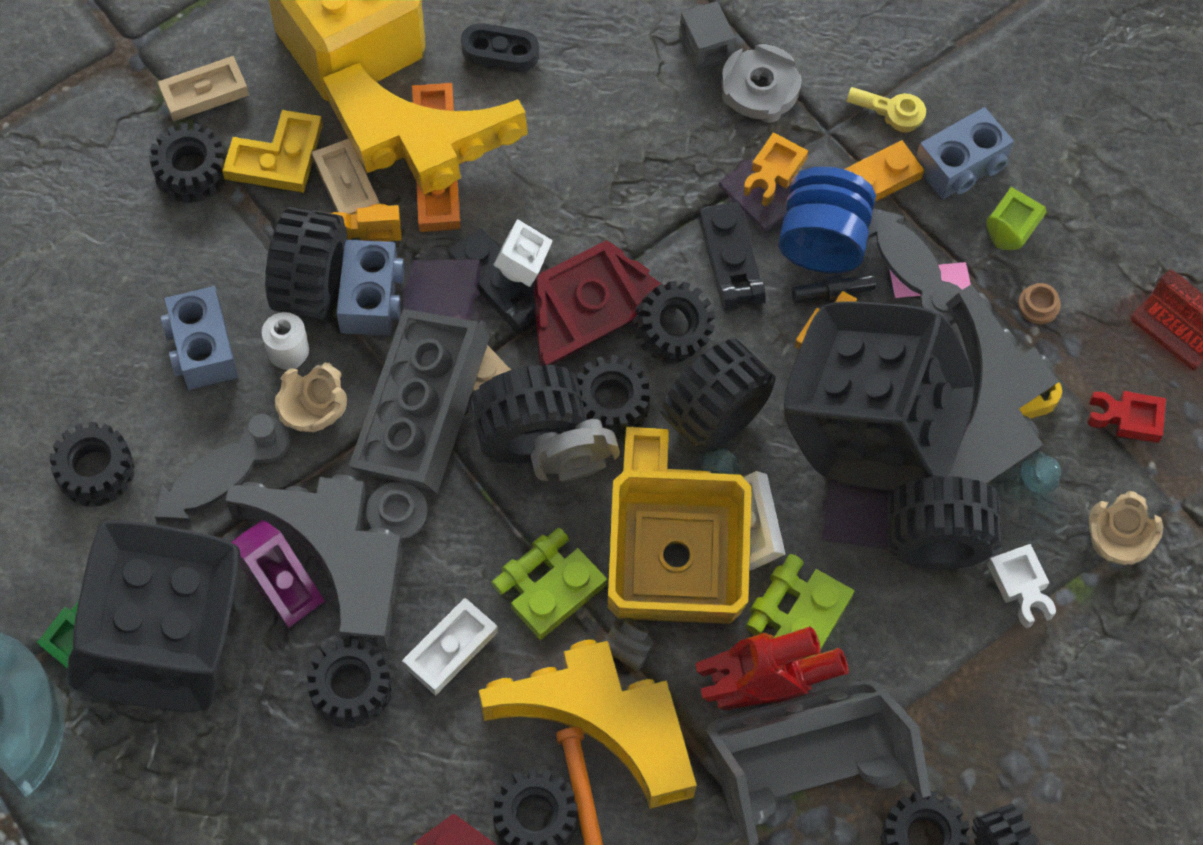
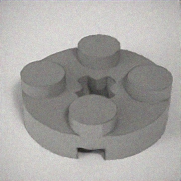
(755, 101)
(574, 452)

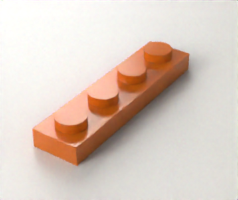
(439, 208)

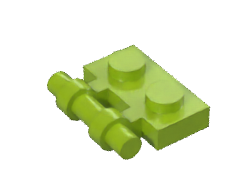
(558, 592)
(817, 603)

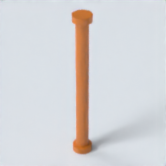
(579, 779)

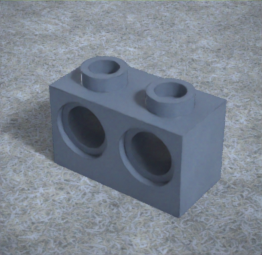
(960, 148)
(365, 287)
(204, 337)

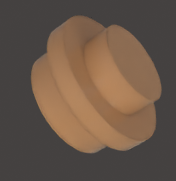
(1039, 303)

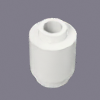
(285, 340)

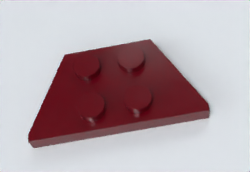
(587, 299)

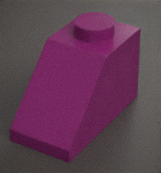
(277, 572)

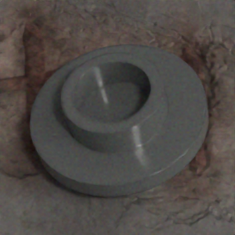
(398, 509)

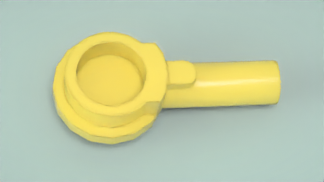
(902, 112)

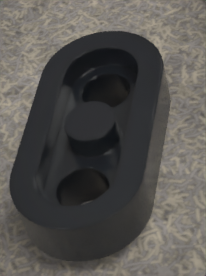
(501, 46)

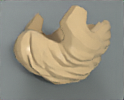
(311, 400)
(1124, 530)

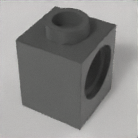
(706, 35)

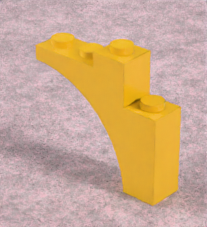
(429, 139)
(631, 723)

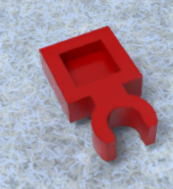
(1134, 414)

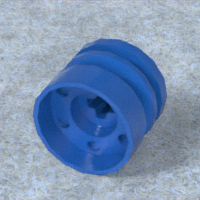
(827, 220)

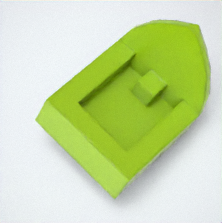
(1014, 220)

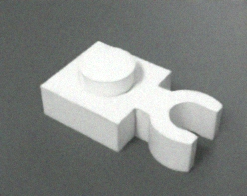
(1022, 578)

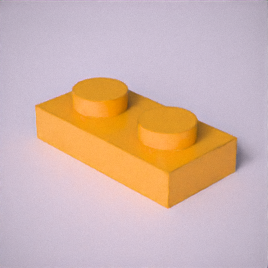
(889, 169)

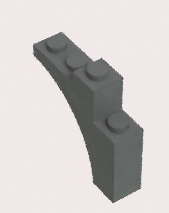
(1003, 383)
(329, 526)

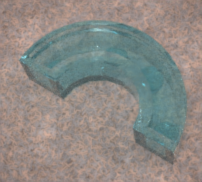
(32, 716)

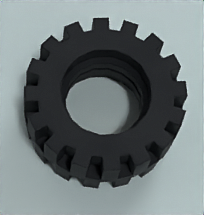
(77, 446)

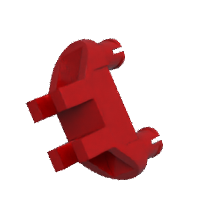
(769, 669)

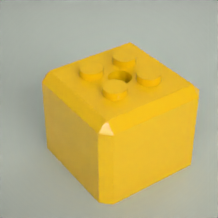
(341, 33)
(691, 509)

